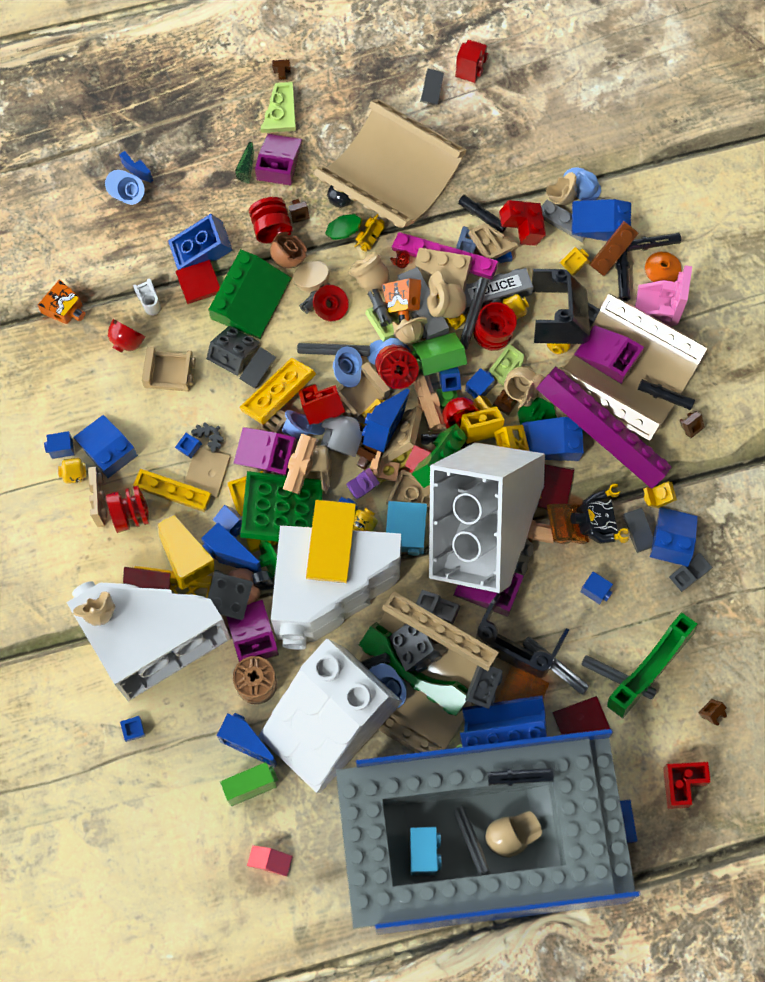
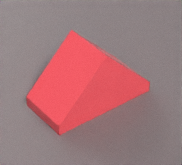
(269, 860)

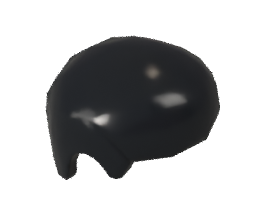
(338, 199)

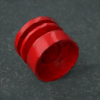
(269, 218)
(495, 326)
(386, 365)
(127, 509)

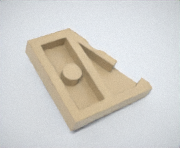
(491, 242)

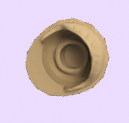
(564, 190)
(409, 331)
(96, 611)

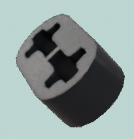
(263, 580)

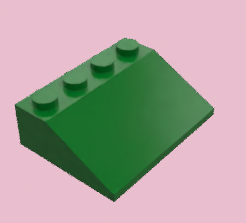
(249, 294)

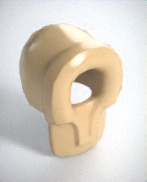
(370, 272)
(451, 301)
(522, 385)
(321, 466)
(504, 841)

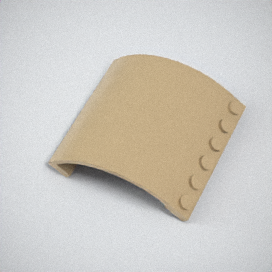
(394, 166)
(666, 360)
(419, 722)

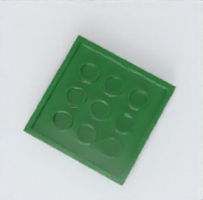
(271, 506)

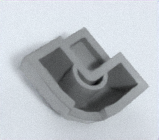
(342, 434)

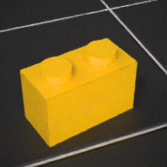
(481, 424)

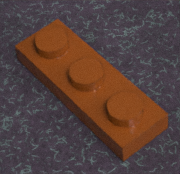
(613, 248)

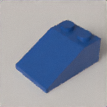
(599, 217)
(200, 243)
(384, 421)
(556, 438)
(106, 446)
(674, 537)
(228, 550)
(239, 736)

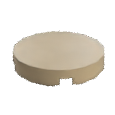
(311, 276)

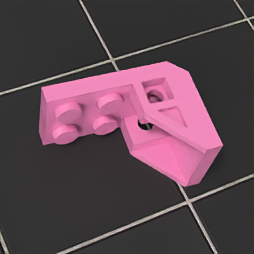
(665, 298)

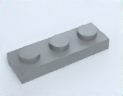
(559, 218)

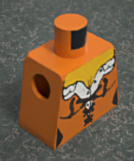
(402, 297)
(62, 304)

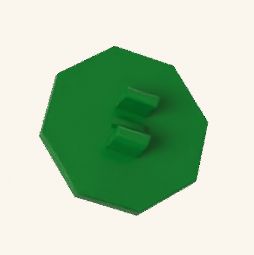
(343, 226)
(537, 411)
(268, 556)

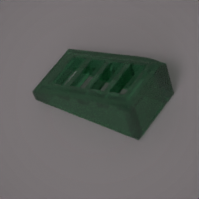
(244, 167)

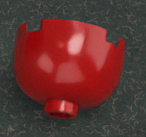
(124, 337)
(455, 409)

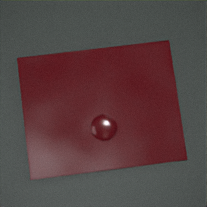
(556, 486)
(146, 578)
(581, 717)

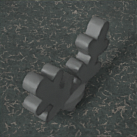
(199, 431)

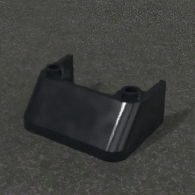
(570, 324)
(513, 653)

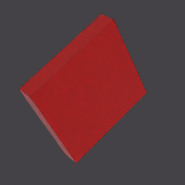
(198, 281)

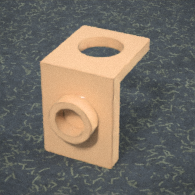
(378, 465)

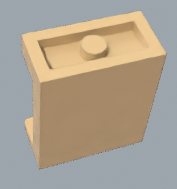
(168, 370)
(369, 389)

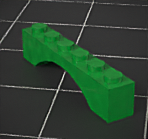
(642, 678)
(446, 693)

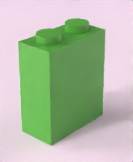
(439, 353)
(249, 783)

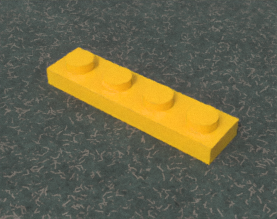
(172, 490)

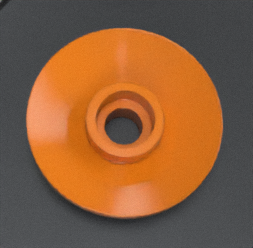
(657, 272)

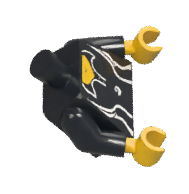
(597, 518)

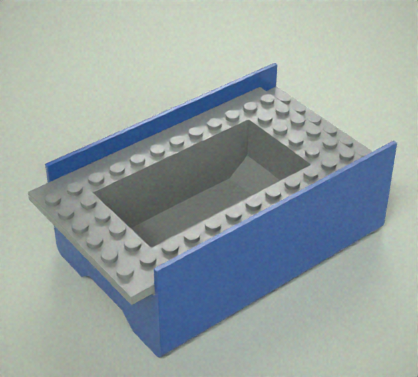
(570, 867)

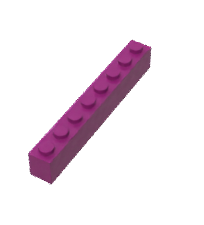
(604, 427)

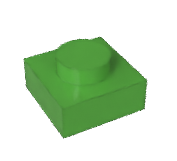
(445, 397)

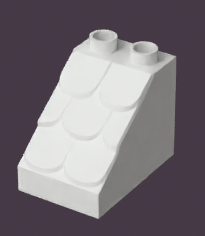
(482, 514)
(313, 608)
(149, 633)
(327, 714)

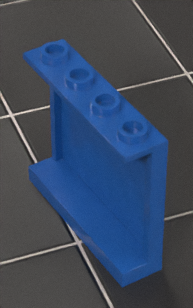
(504, 722)

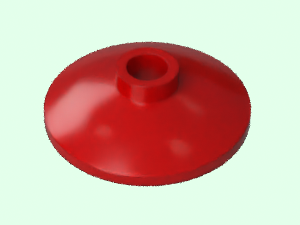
(338, 301)

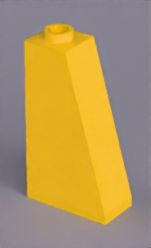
(186, 555)

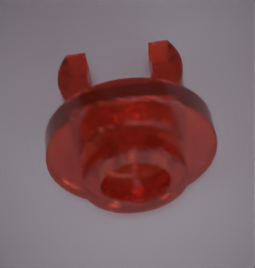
(402, 259)

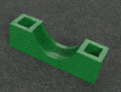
(446, 444)

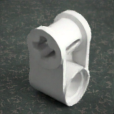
(147, 295)

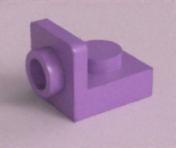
(363, 483)

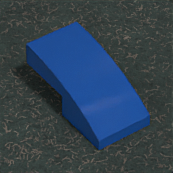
(138, 168)

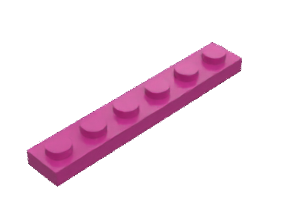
(480, 265)

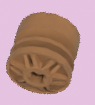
(262, 688)

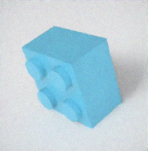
(423, 851)

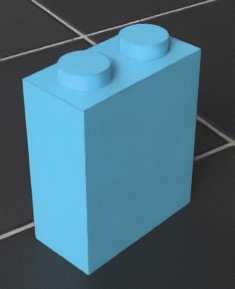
(410, 522)

